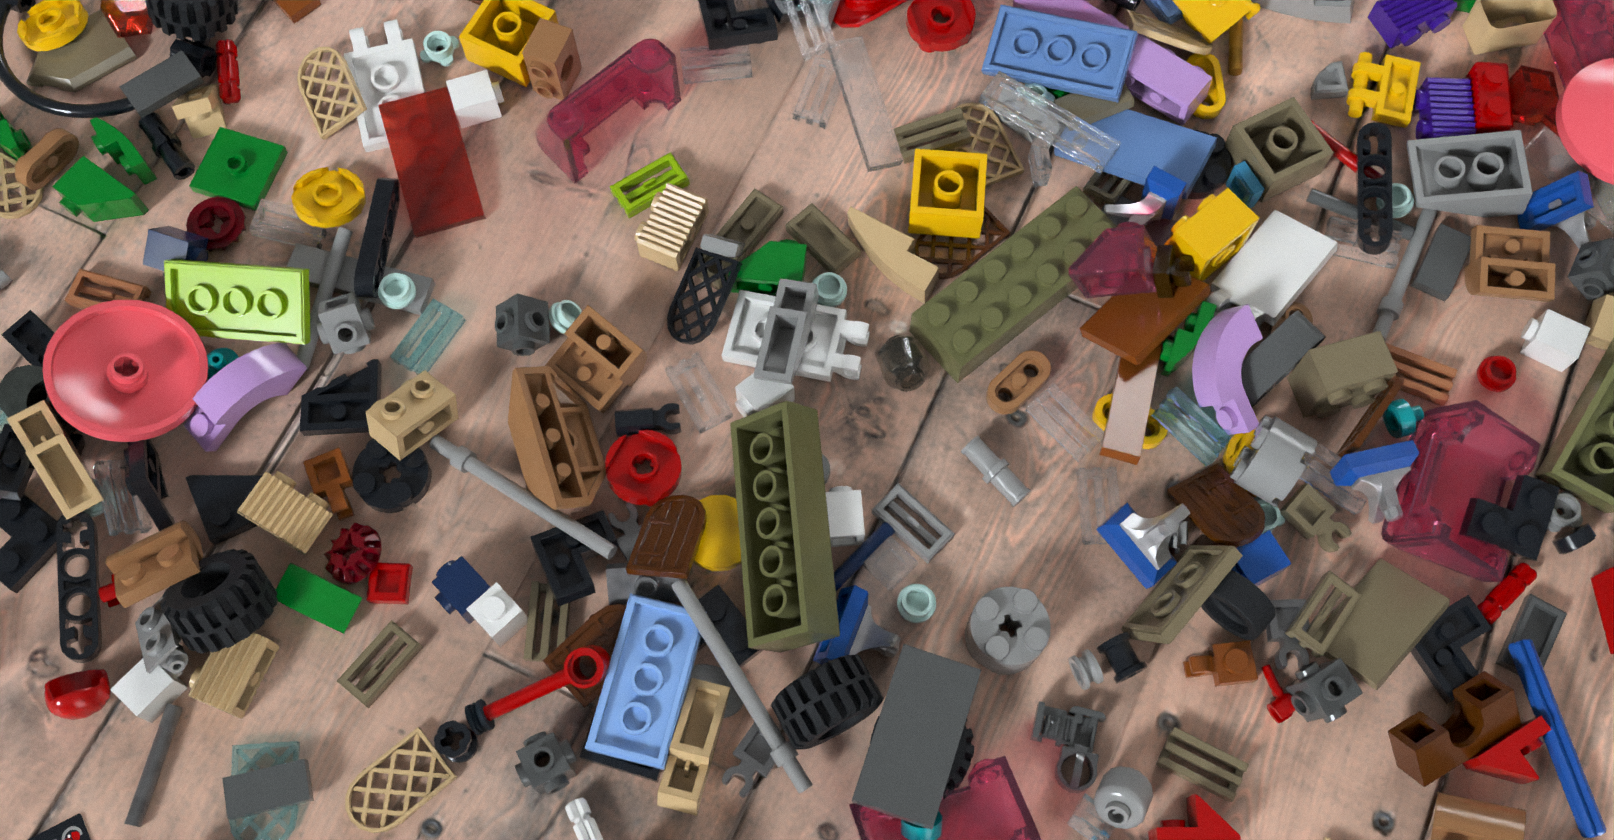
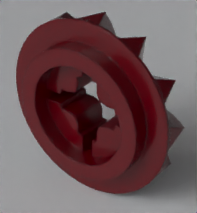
(202, 220)
(358, 564)

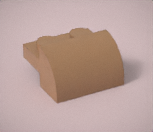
(1510, 264)
(597, 359)
(155, 563)
(1476, 820)

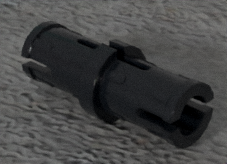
(166, 146)

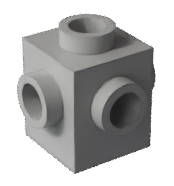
(344, 324)

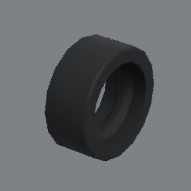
(1240, 607)

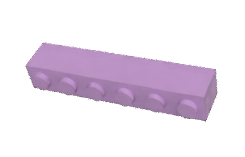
(1154, 72)

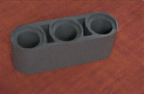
(1278, 355)

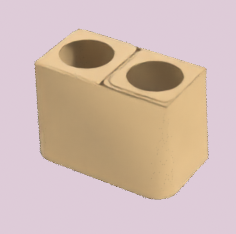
(1488, 36)

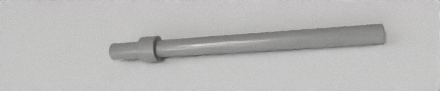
(1392, 304)
(467, 461)
(782, 751)

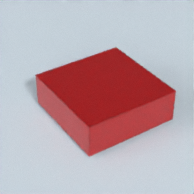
(390, 583)

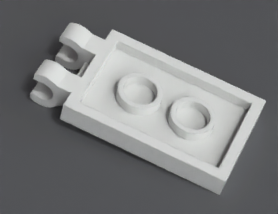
(382, 76)
(1272, 268)
(823, 348)

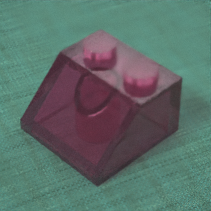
(1116, 263)

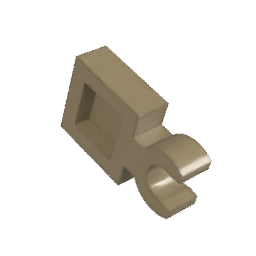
(1311, 515)

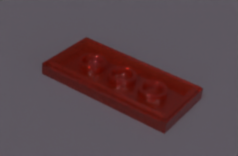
(431, 162)

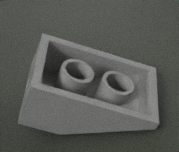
(1471, 174)

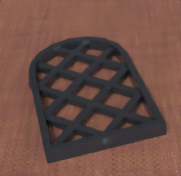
(716, 309)

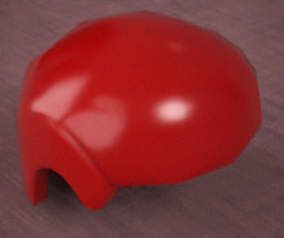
(77, 694)

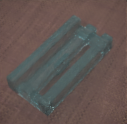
(438, 346)
(1189, 431)

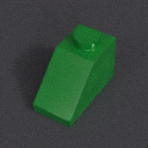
(96, 194)
(768, 264)

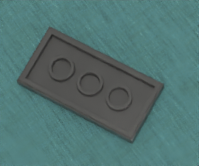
(916, 736)

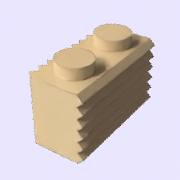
(671, 226)
(285, 511)
(233, 675)

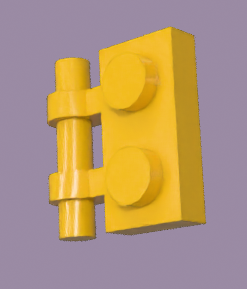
(1395, 89)

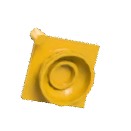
(1215, 17)

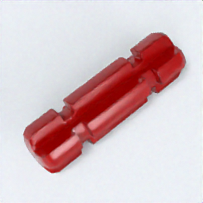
(228, 71)
(1507, 592)

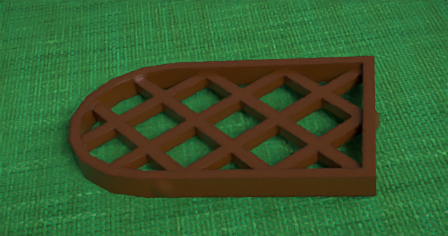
(1003, 232)

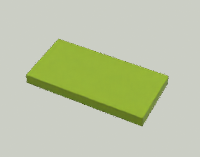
(240, 300)

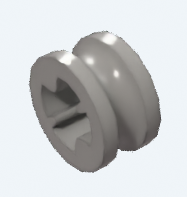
(1086, 669)

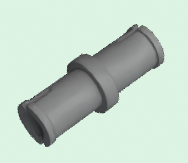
(995, 471)

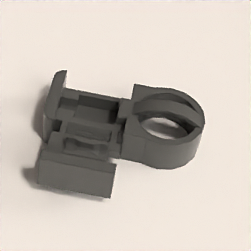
(1076, 733)

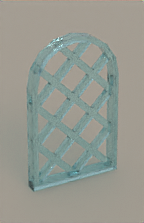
(294, 746)

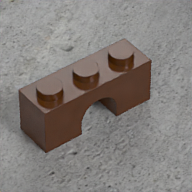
(1481, 716)

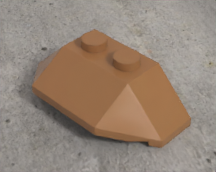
(554, 439)

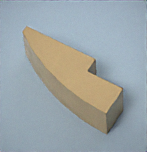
(894, 255)
(55, 459)
(693, 747)

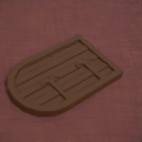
(1371, 417)
(1220, 507)
(669, 538)
(598, 630)

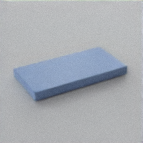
(645, 683)

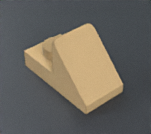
(201, 110)

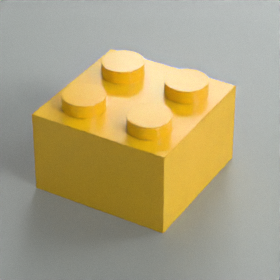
(499, 34)
(947, 193)
(1213, 233)

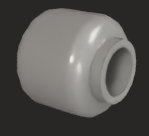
(1125, 795)

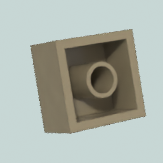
(1279, 147)
(1342, 375)

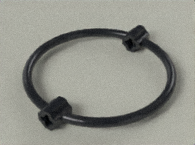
(197, 52)

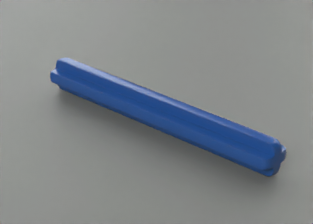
(1558, 739)

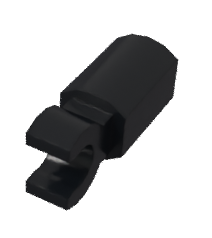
(633, 420)

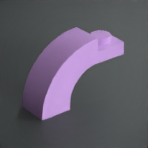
(1219, 366)
(239, 388)

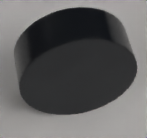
(1574, 539)

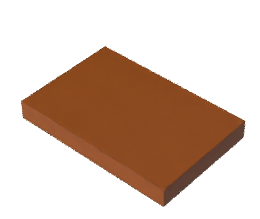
(1140, 322)

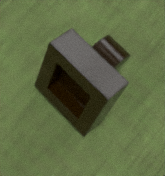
(1169, 271)

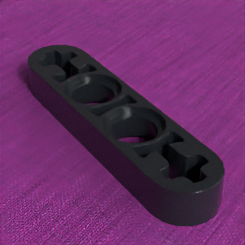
(1371, 187)
(377, 237)
(73, 586)

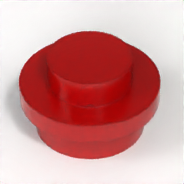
(1496, 373)

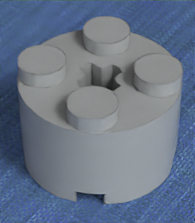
(1273, 461)
(1017, 610)

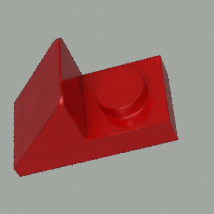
(1506, 757)
(1202, 824)

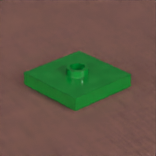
(238, 168)

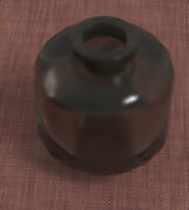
(903, 363)

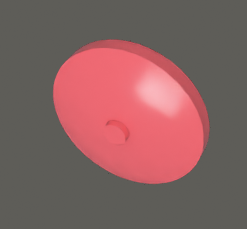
(1587, 119)
(125, 370)

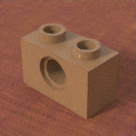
(552, 59)

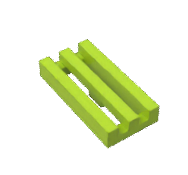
(642, 197)

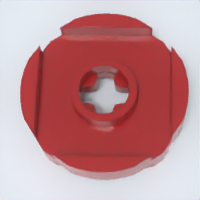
(940, 36)
(647, 487)

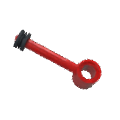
(482, 716)

